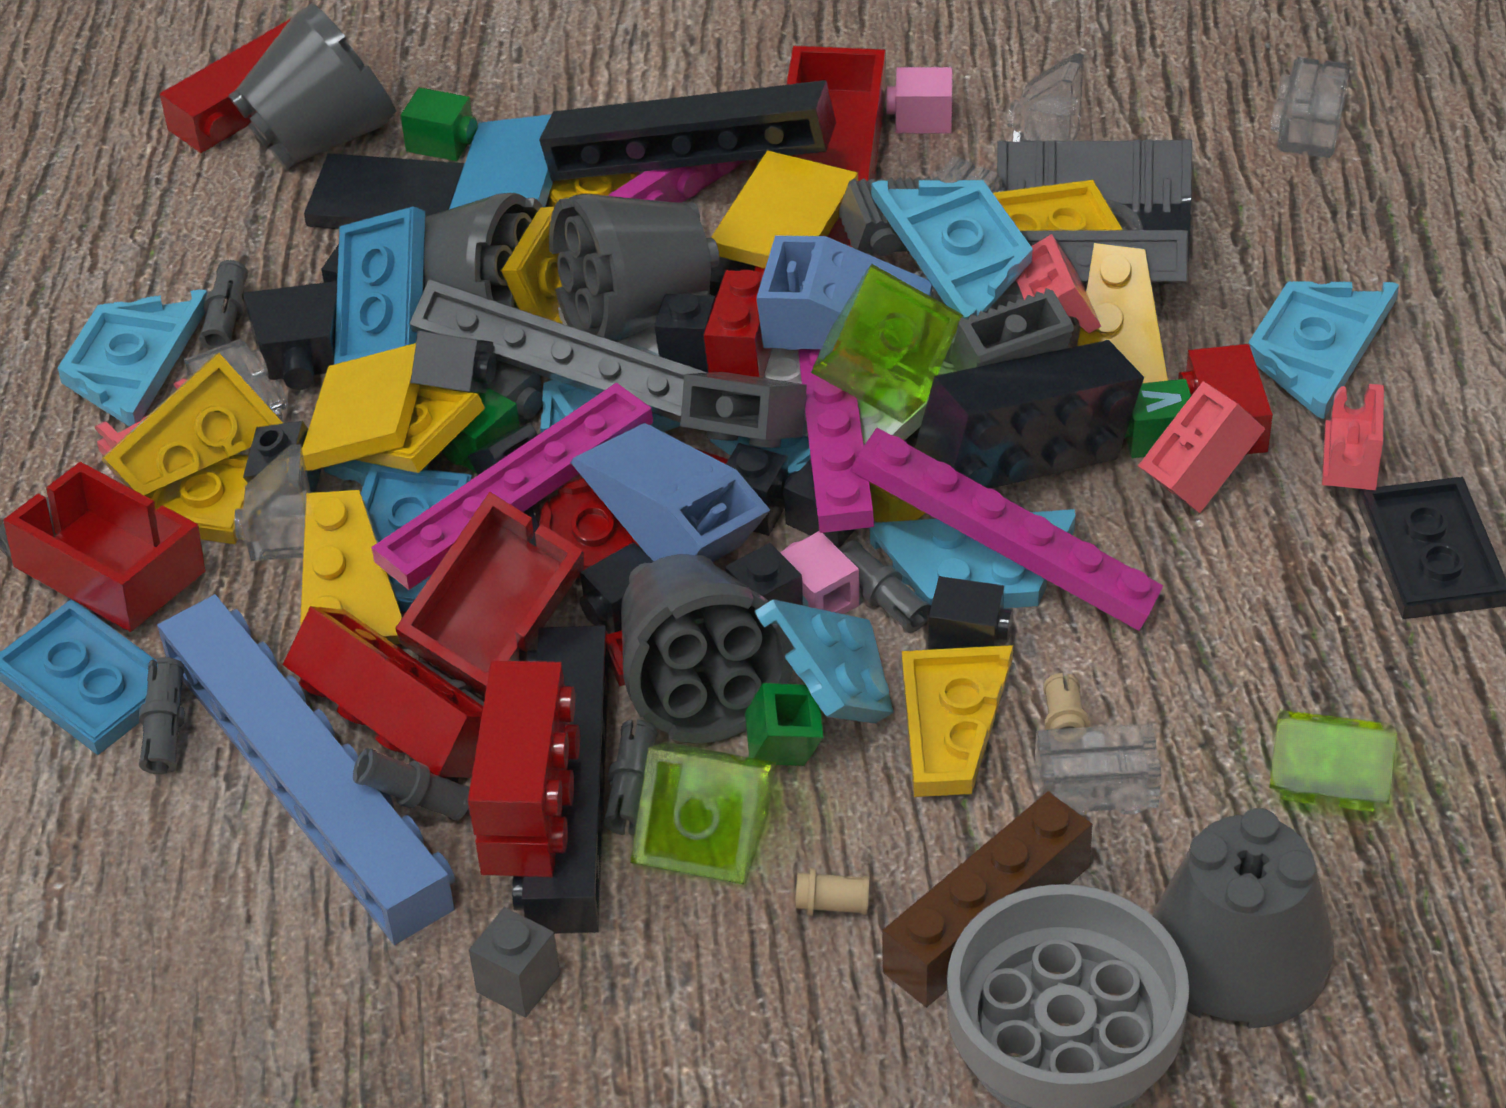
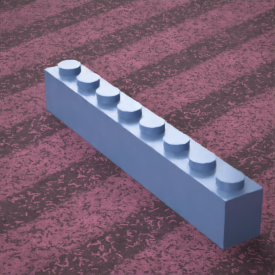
(308, 769)

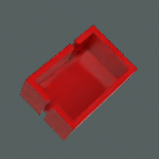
(107, 548)
(490, 593)
(522, 769)

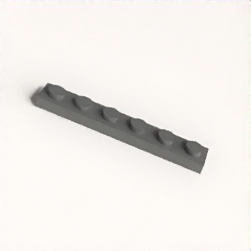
(553, 348)

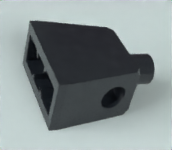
(294, 330)

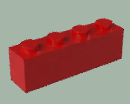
(200, 105)
(387, 691)

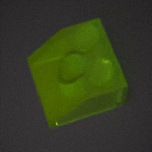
(887, 344)
(1332, 759)
(702, 811)

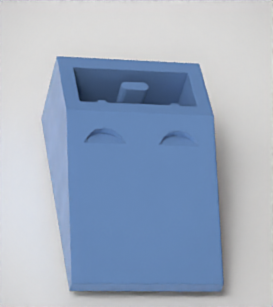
(809, 286)
(671, 494)

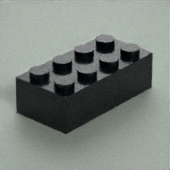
(1031, 414)

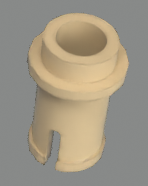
(1064, 706)
(831, 893)

